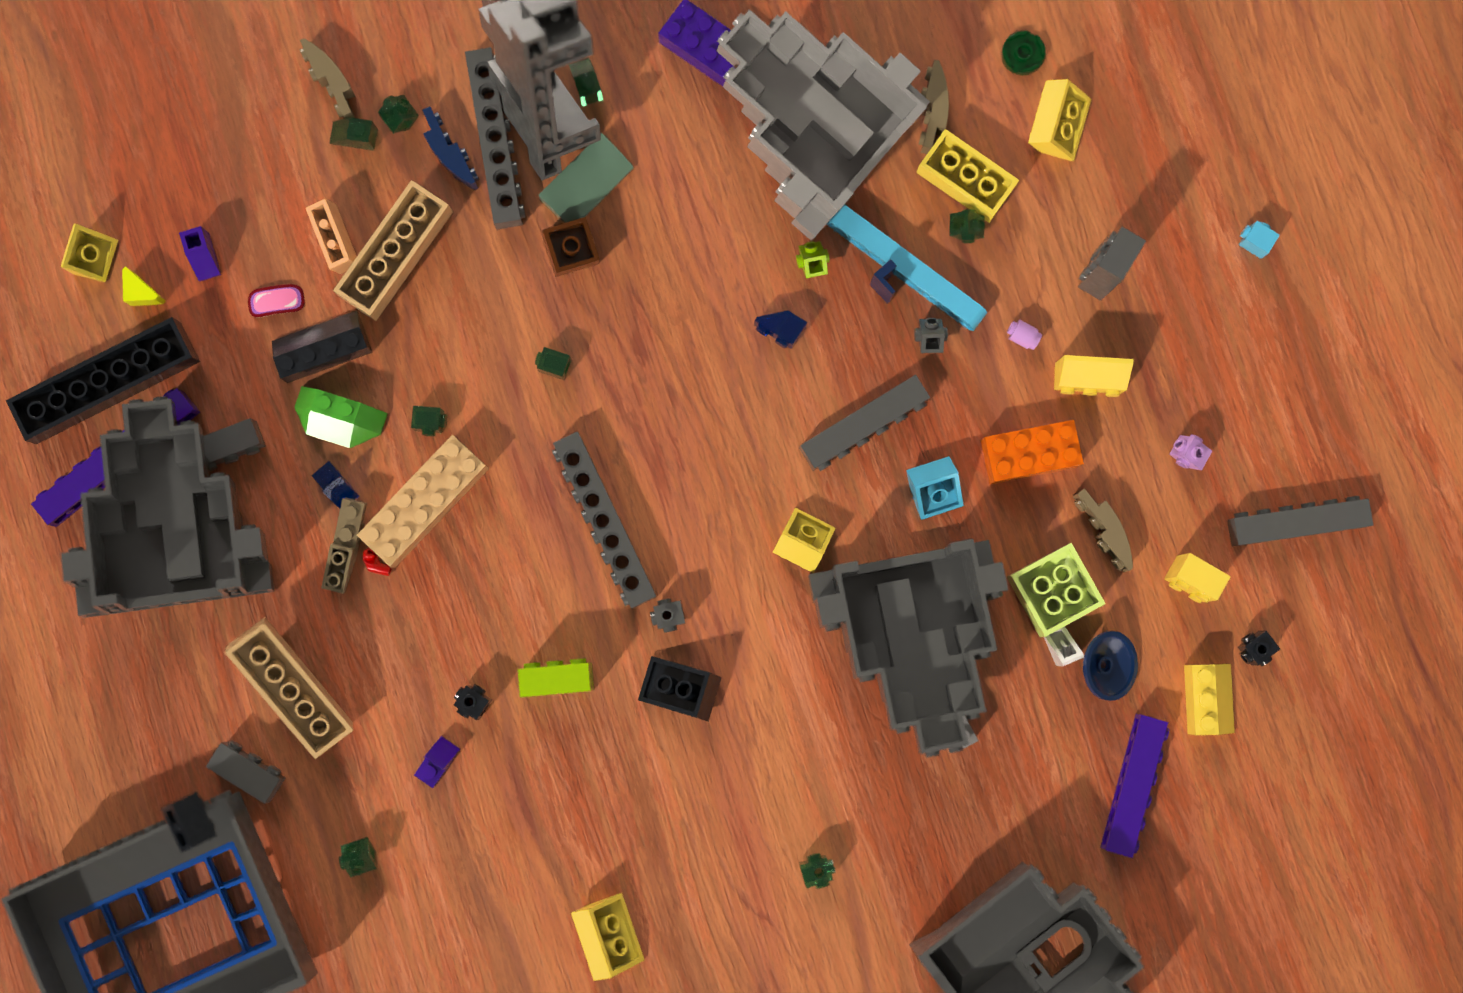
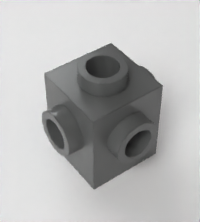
(931, 335)
(677, 615)

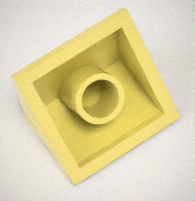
(89, 253)

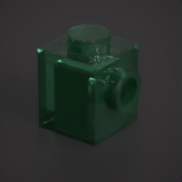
(428, 420)

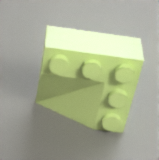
(1055, 590)

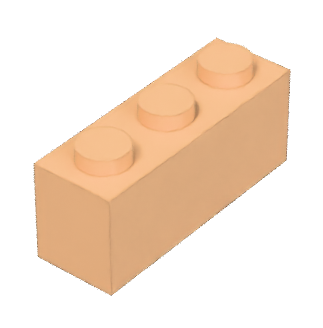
(332, 235)

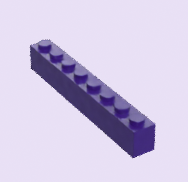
(65, 496)

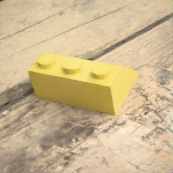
(1060, 119)
(1092, 375)
(1209, 699)
(607, 937)

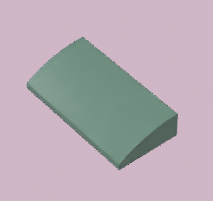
(586, 181)

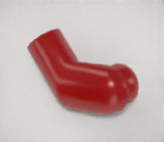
(373, 563)

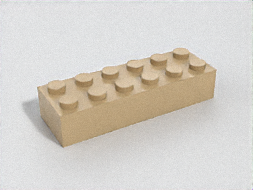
(393, 250)
(422, 502)
(289, 687)

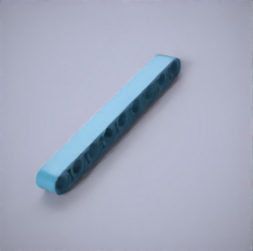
(909, 268)

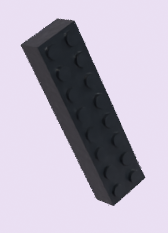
(102, 381)

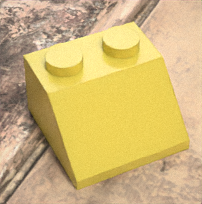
(804, 540)

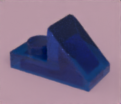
(334, 484)

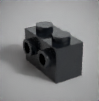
(189, 822)

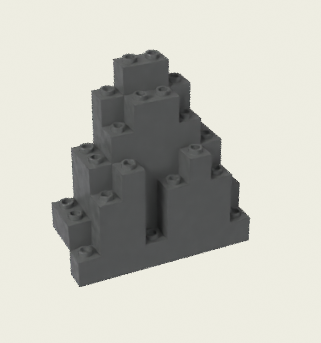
(529, 44)
(162, 523)
(919, 631)

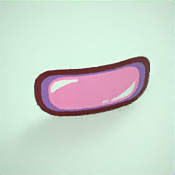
(276, 300)

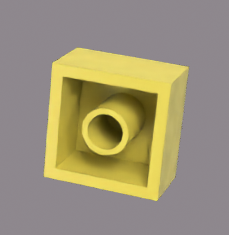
(1196, 578)

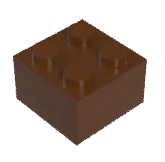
(570, 246)

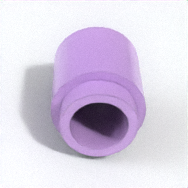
(1024, 334)

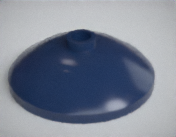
(1110, 665)

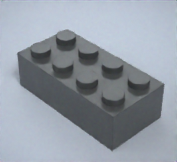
(1110, 263)

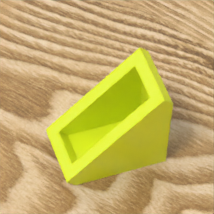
(138, 292)

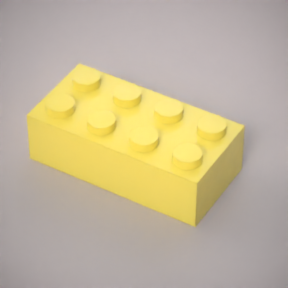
(967, 175)

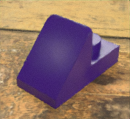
(437, 761)

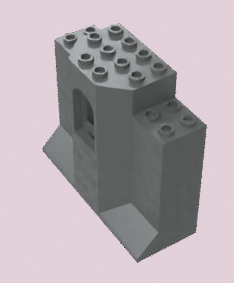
(993, 939)

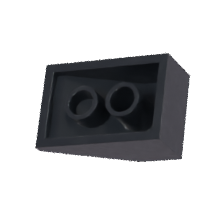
(680, 688)

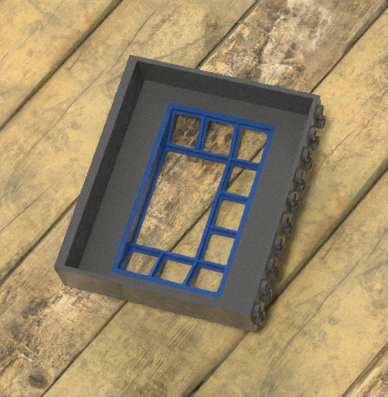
(47, 905)

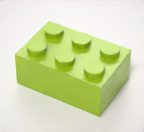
(555, 678)

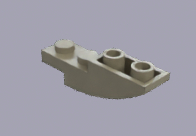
(328, 75)
(937, 109)
(1112, 535)
(345, 546)

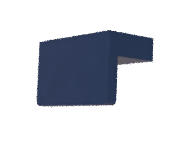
(879, 281)

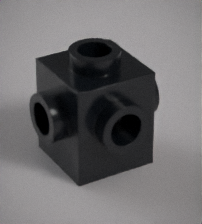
(1258, 648)
(479, 705)

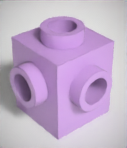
(1190, 452)

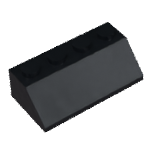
(320, 347)

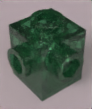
(398, 113)
(967, 226)
(358, 857)
(820, 879)

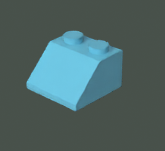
(935, 487)

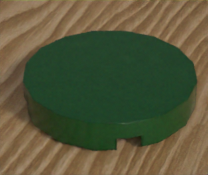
(1023, 53)

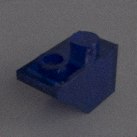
(782, 326)

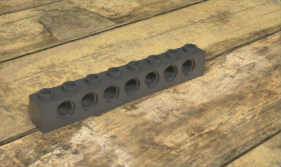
(502, 216)
(574, 445)

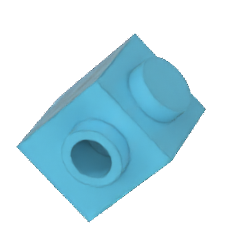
(1258, 239)

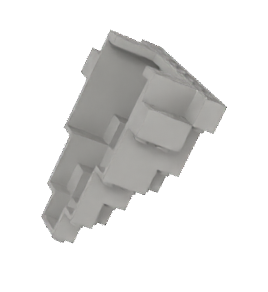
(816, 111)

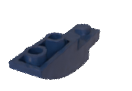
(449, 154)

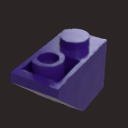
(200, 253)

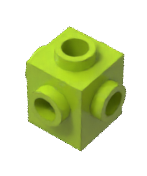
(813, 259)

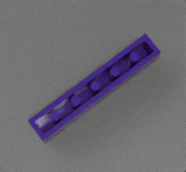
(1134, 785)

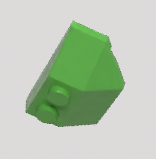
(338, 418)

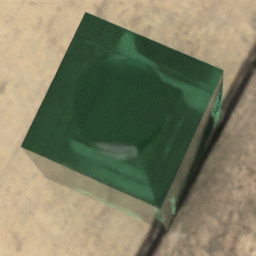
(553, 363)

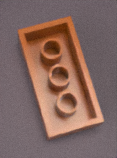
(1031, 451)

